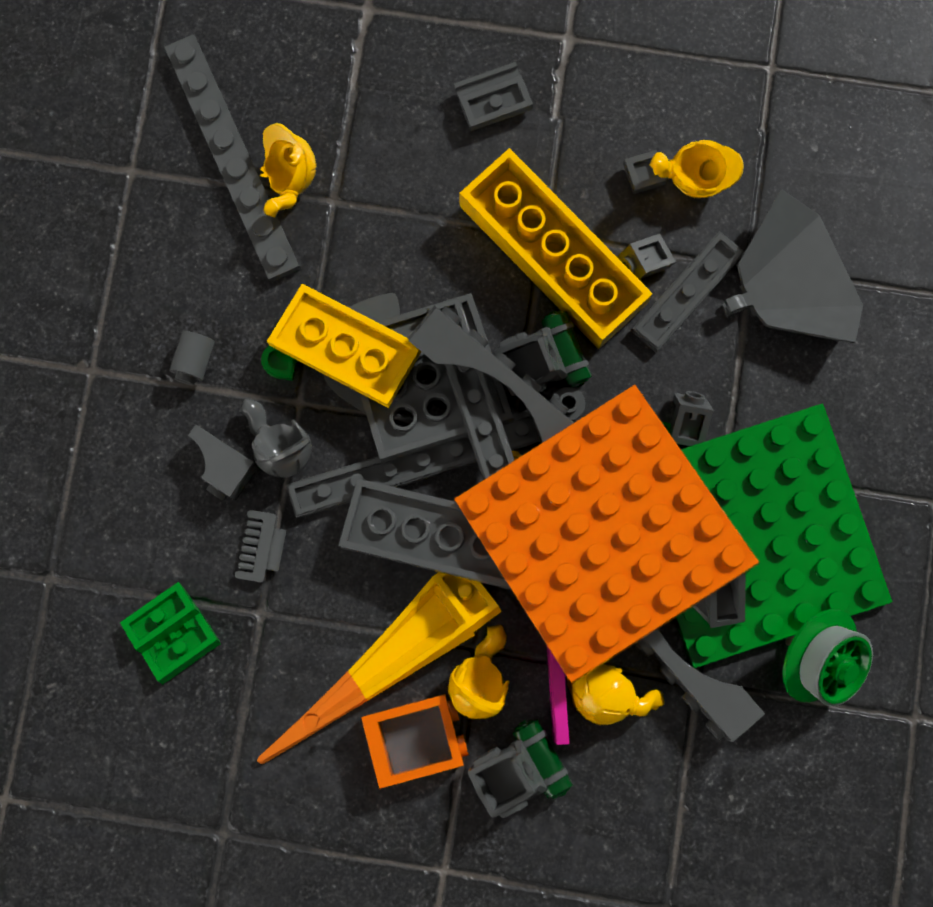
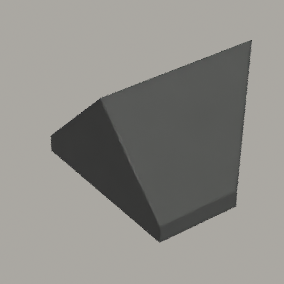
(725, 605)

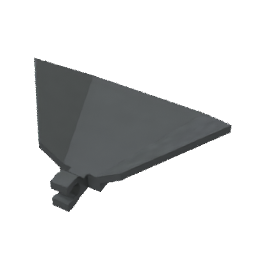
(796, 276)

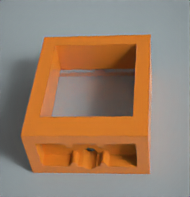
(417, 738)

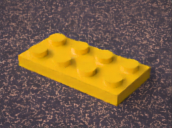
(344, 345)

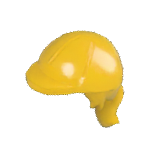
(287, 165)
(700, 168)
(477, 683)
(609, 697)

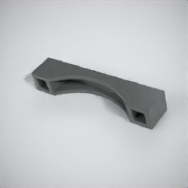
(448, 343)
(724, 704)

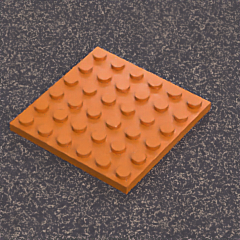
(605, 533)

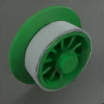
(827, 659)

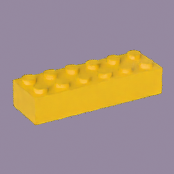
(554, 248)

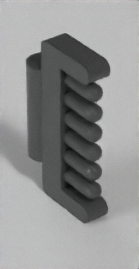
(269, 547)

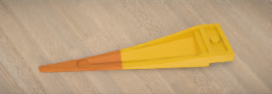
(430, 626)

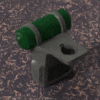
(549, 353)
(519, 772)

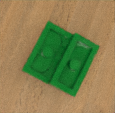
(170, 633)

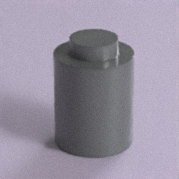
(191, 357)

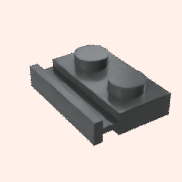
(493, 96)

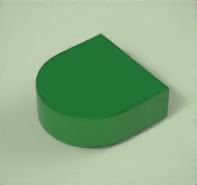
(278, 364)

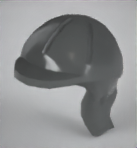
(277, 448)

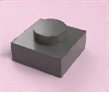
(641, 174)

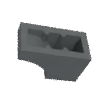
(225, 467)

